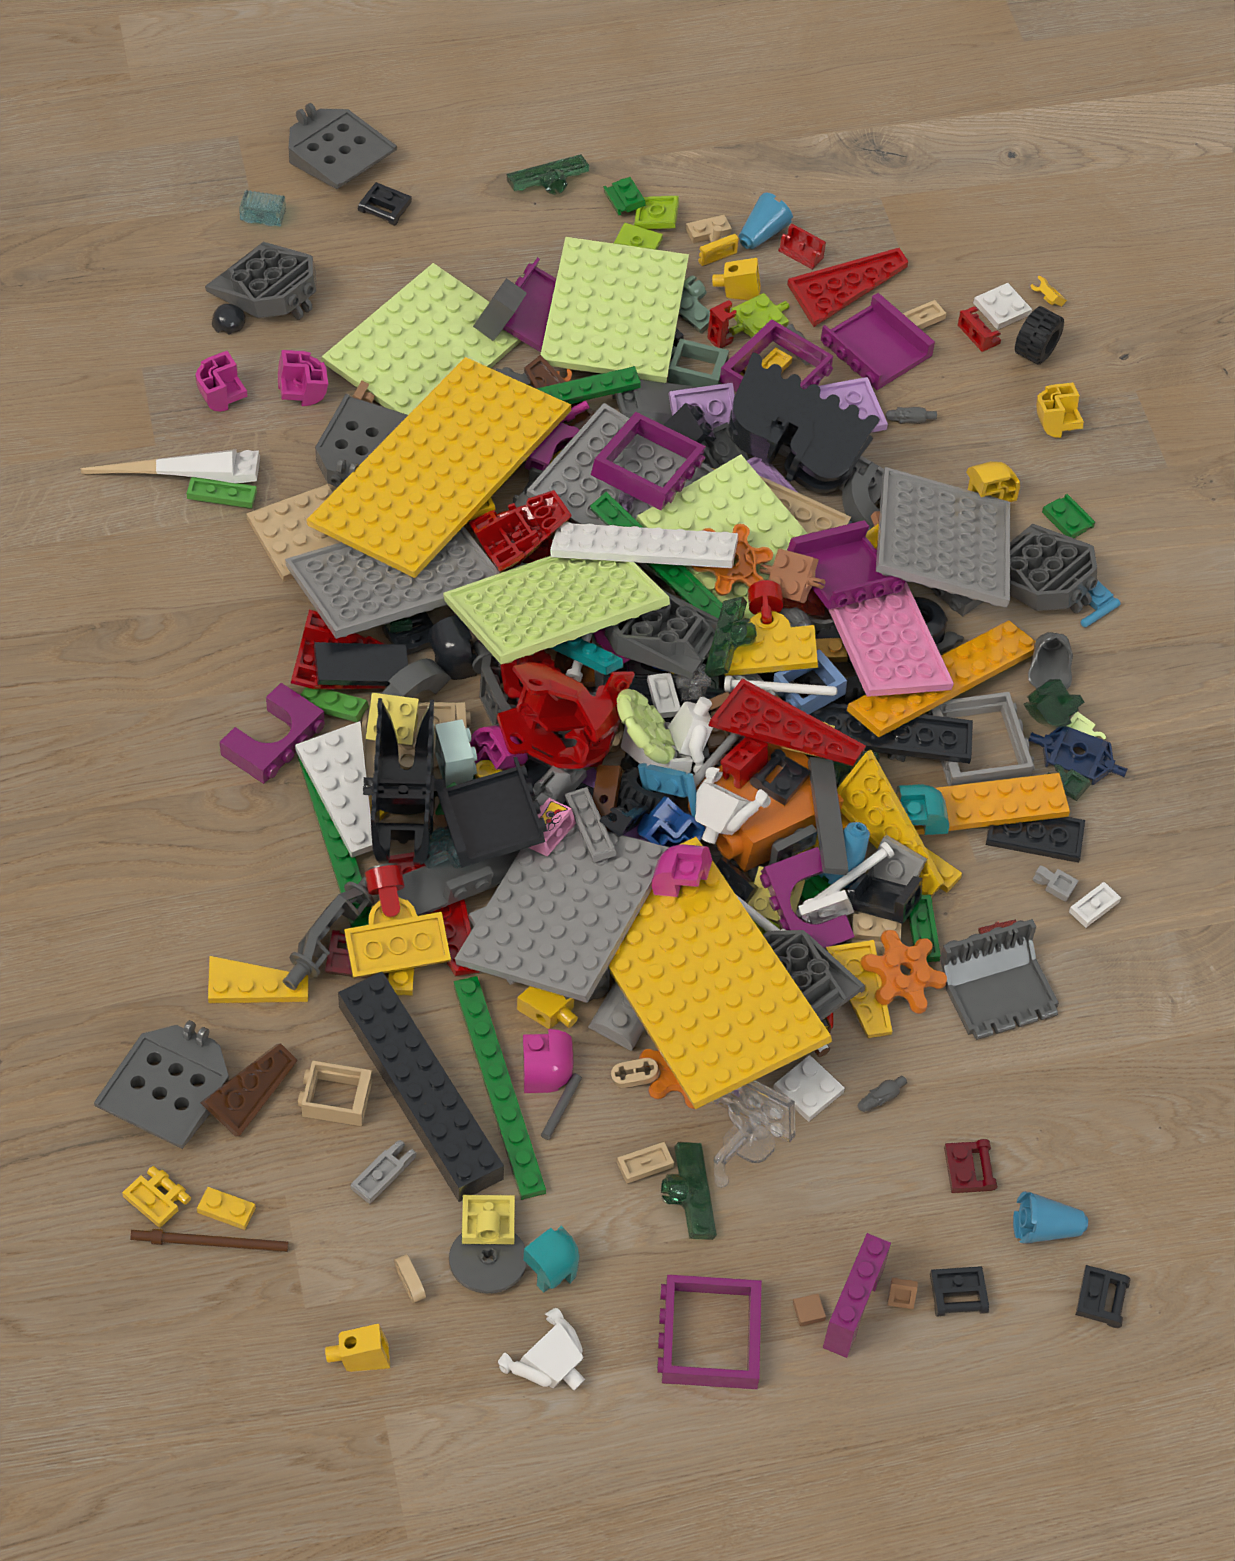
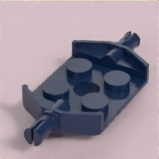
(1093, 764)

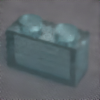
(262, 208)

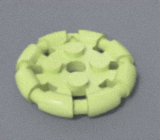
(645, 726)

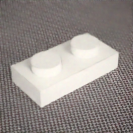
(663, 694)
(1094, 904)

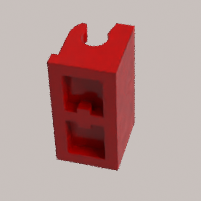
(802, 246)
(719, 324)
(977, 330)
(745, 761)

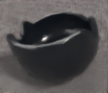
(228, 318)

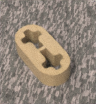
(635, 1074)
(409, 1278)

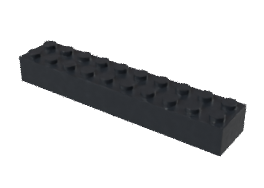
(421, 1086)

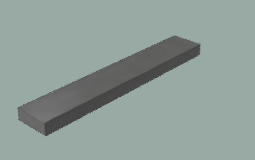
(828, 816)

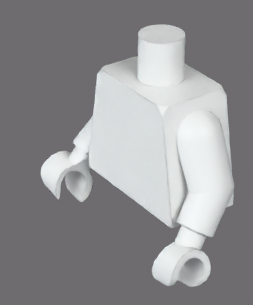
(691, 730)
(722, 809)
(551, 1357)

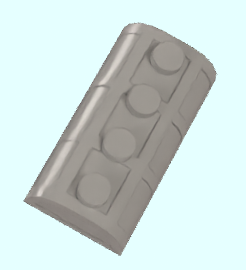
(617, 1019)

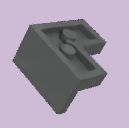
(500, 309)

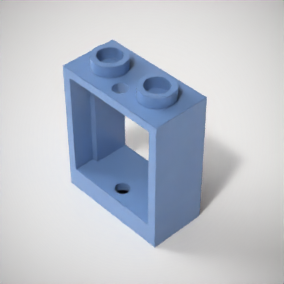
(826, 672)

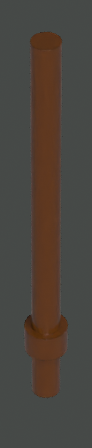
(158, 1237)

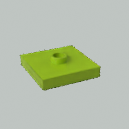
(658, 213)
(638, 237)

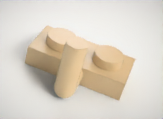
(709, 228)

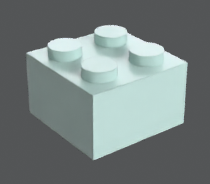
(454, 752)

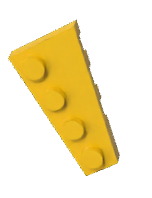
(250, 983)
(871, 1014)

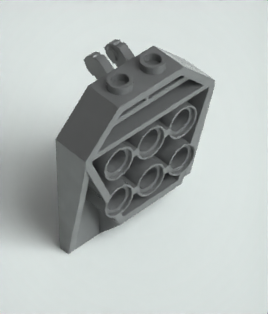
(335, 145)
(268, 282)
(352, 436)
(1051, 570)
(668, 638)
(814, 971)
(176, 1051)

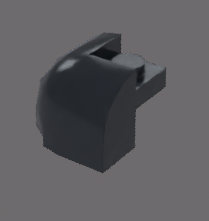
(453, 647)

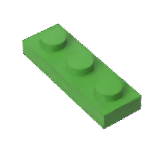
(221, 492)
(337, 703)

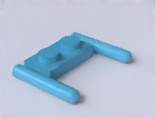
(1102, 602)
(669, 782)

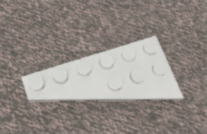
(337, 772)

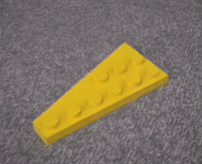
(874, 803)

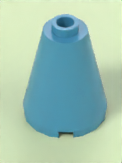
(765, 221)
(856, 842)
(1046, 1219)

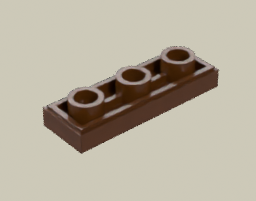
(607, 787)

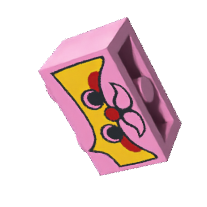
(558, 820)

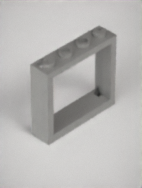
(1014, 726)

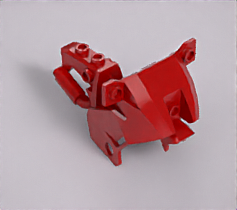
(559, 703)

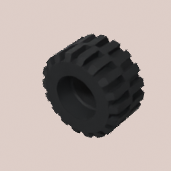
(1039, 335)
(632, 788)

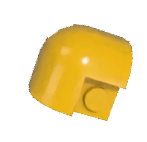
(1059, 409)
(995, 480)

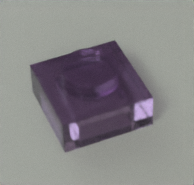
(626, 500)

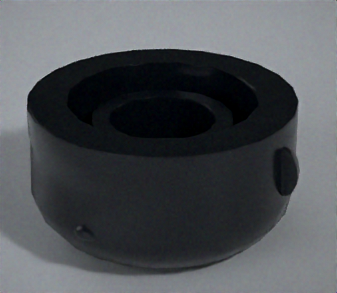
(933, 617)

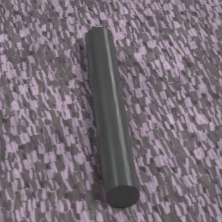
(561, 1106)

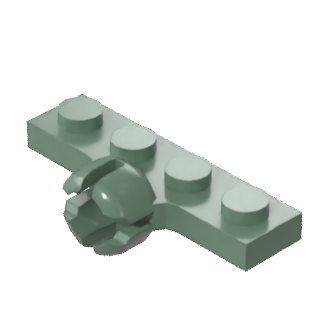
(691, 308)

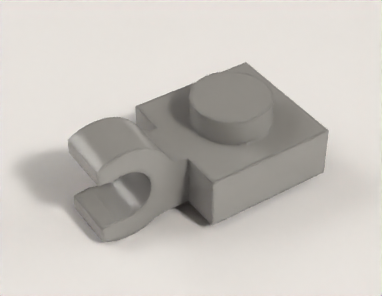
(1057, 884)

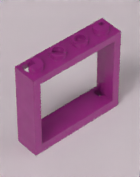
(787, 339)
(633, 484)
(710, 1376)

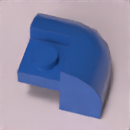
(669, 825)

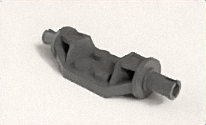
(491, 677)
(311, 944)

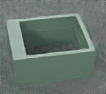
(700, 352)

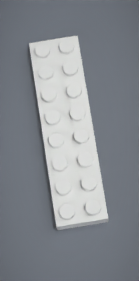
(645, 545)

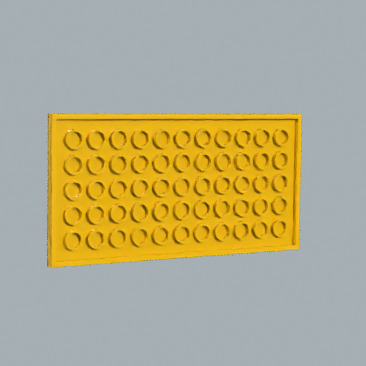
(439, 466)
(712, 990)

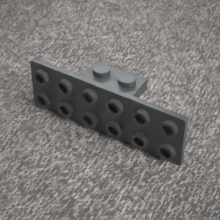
(444, 885)

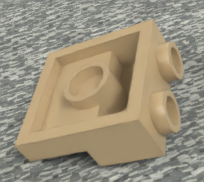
(869, 927)

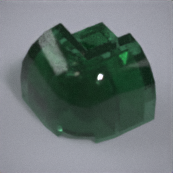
(1052, 704)

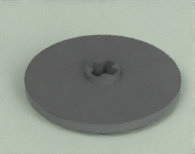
(487, 1276)

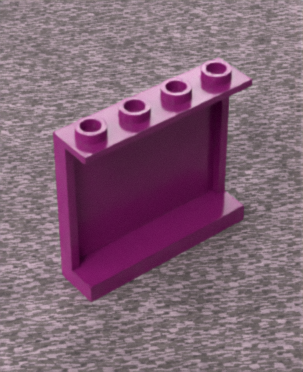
(532, 314)
(879, 342)
(846, 565)

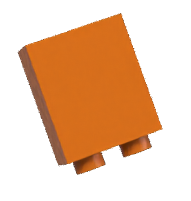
(755, 838)

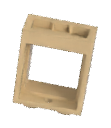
(340, 1074)

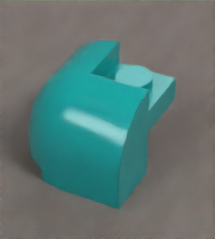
(925, 807)
(553, 1258)

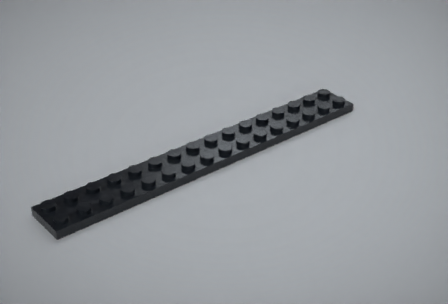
(922, 737)

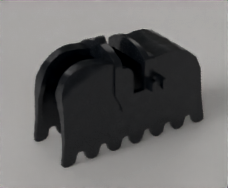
(819, 433)
(400, 789)

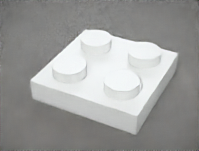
(1002, 306)
(826, 908)
(809, 1087)

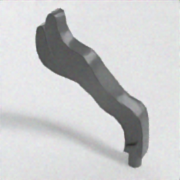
(949, 641)

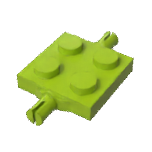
(756, 313)

